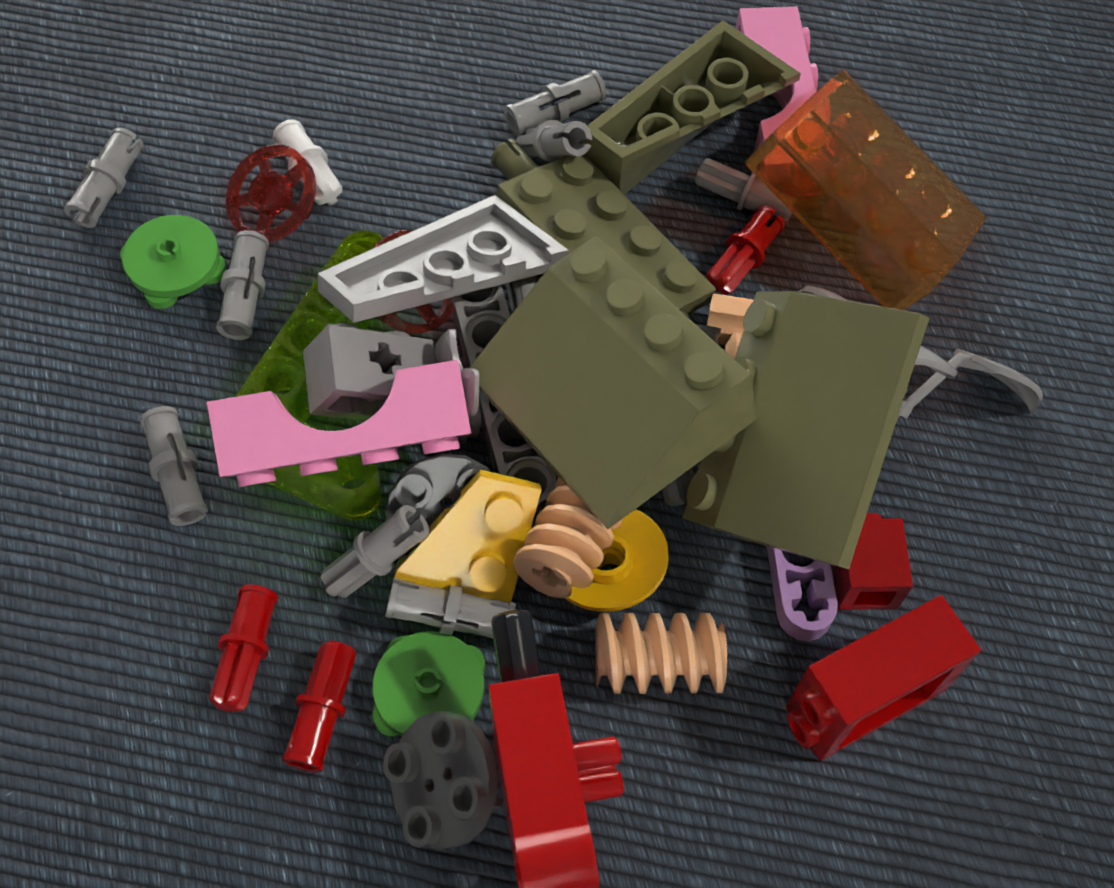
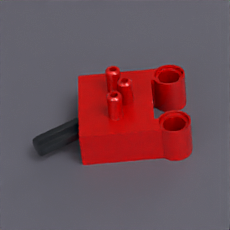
(541, 769)

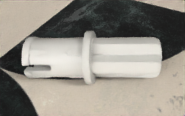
(293, 135)

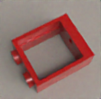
(879, 678)

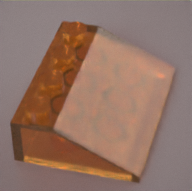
(868, 193)

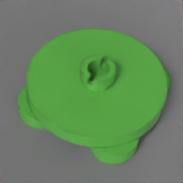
(171, 258)
(426, 676)

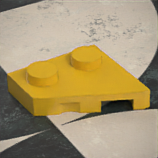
(476, 538)

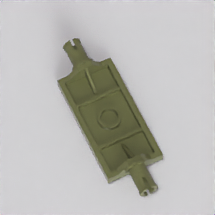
(578, 202)

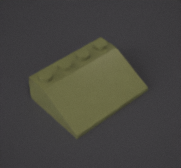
(612, 382)
(825, 409)

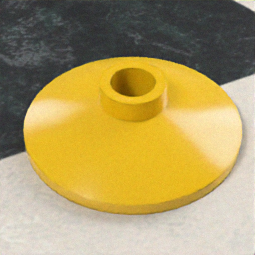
(642, 563)

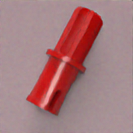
(745, 250)
(243, 648)
(320, 707)

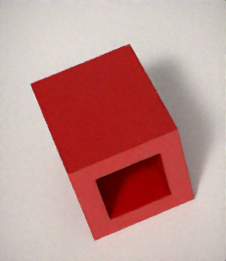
(879, 568)

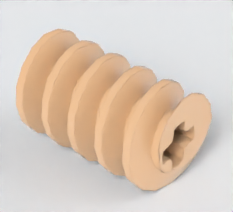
(563, 545)
(661, 651)

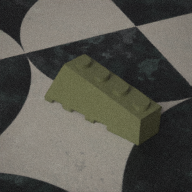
(681, 100)

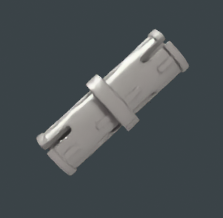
(582, 90)
(104, 177)
(242, 285)
(173, 466)
(444, 608)

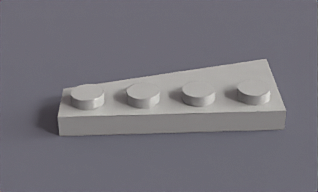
(441, 260)

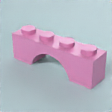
(782, 35)
(260, 435)

